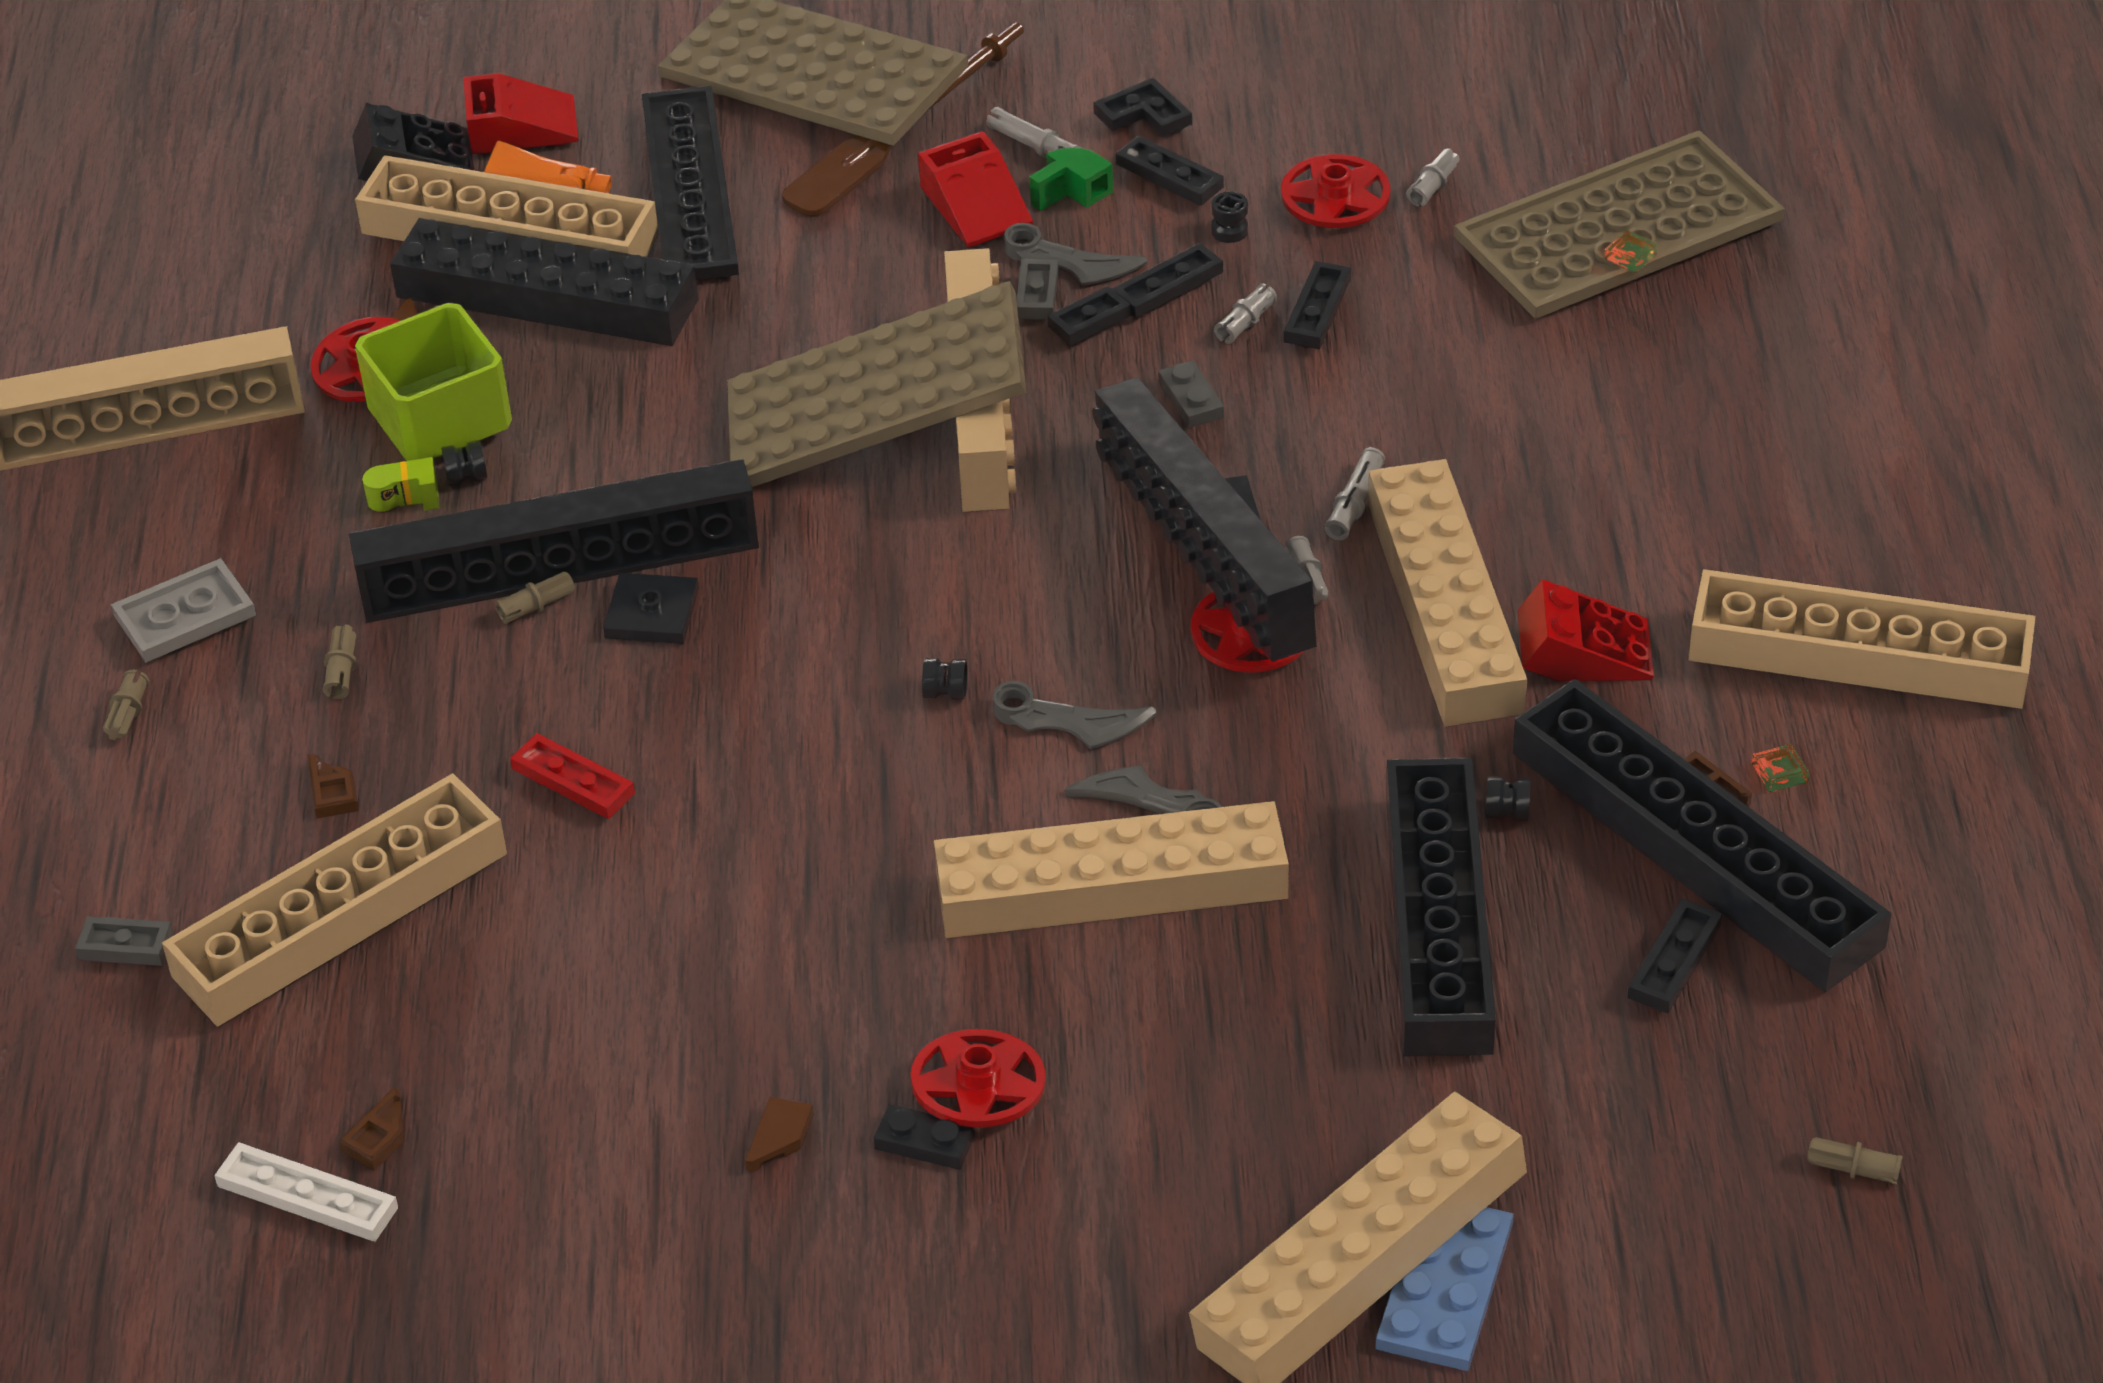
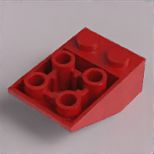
(516, 113)
(972, 188)
(1582, 637)

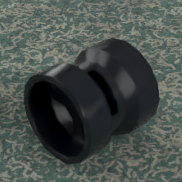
(1229, 217)
(455, 464)
(936, 677)
(1508, 798)

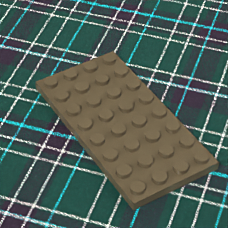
(815, 67)
(1555, 241)
(877, 385)

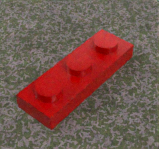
(572, 775)

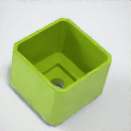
(434, 382)

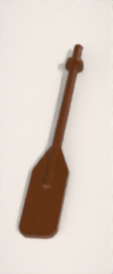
(860, 156)

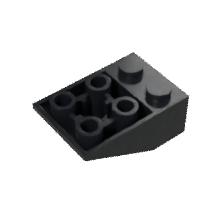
(409, 137)

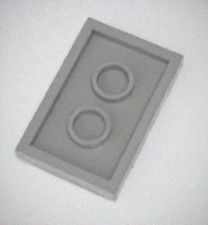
(183, 610)

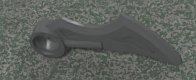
(1084, 265)
(1090, 725)
(1135, 788)

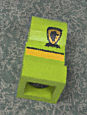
(402, 485)

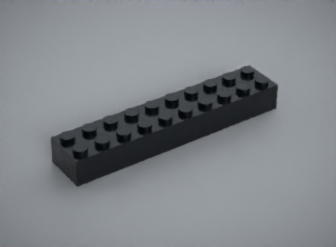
(1206, 520)
(577, 532)
(1702, 835)

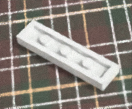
(306, 1191)

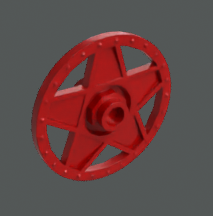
(1335, 189)
(343, 350)
(1234, 642)
(978, 1077)

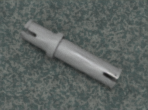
(1041, 140)
(1350, 503)

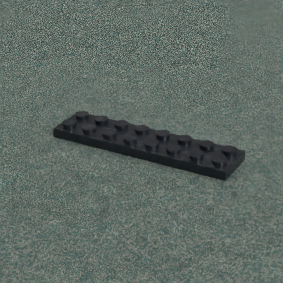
(690, 181)

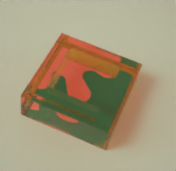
(1631, 251)
(1780, 768)

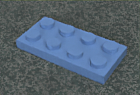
(1444, 1300)

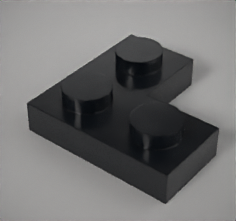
(1146, 102)

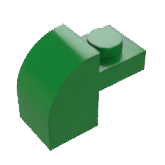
(1074, 174)

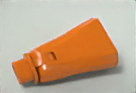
(519, 163)

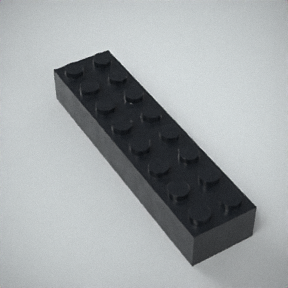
(545, 281)
(1439, 908)

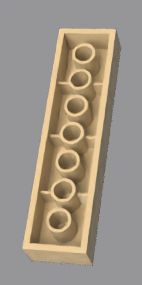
(411, 189)
(147, 397)
(985, 433)
(1446, 593)
(1862, 638)
(1111, 869)
(334, 899)
(1358, 1242)

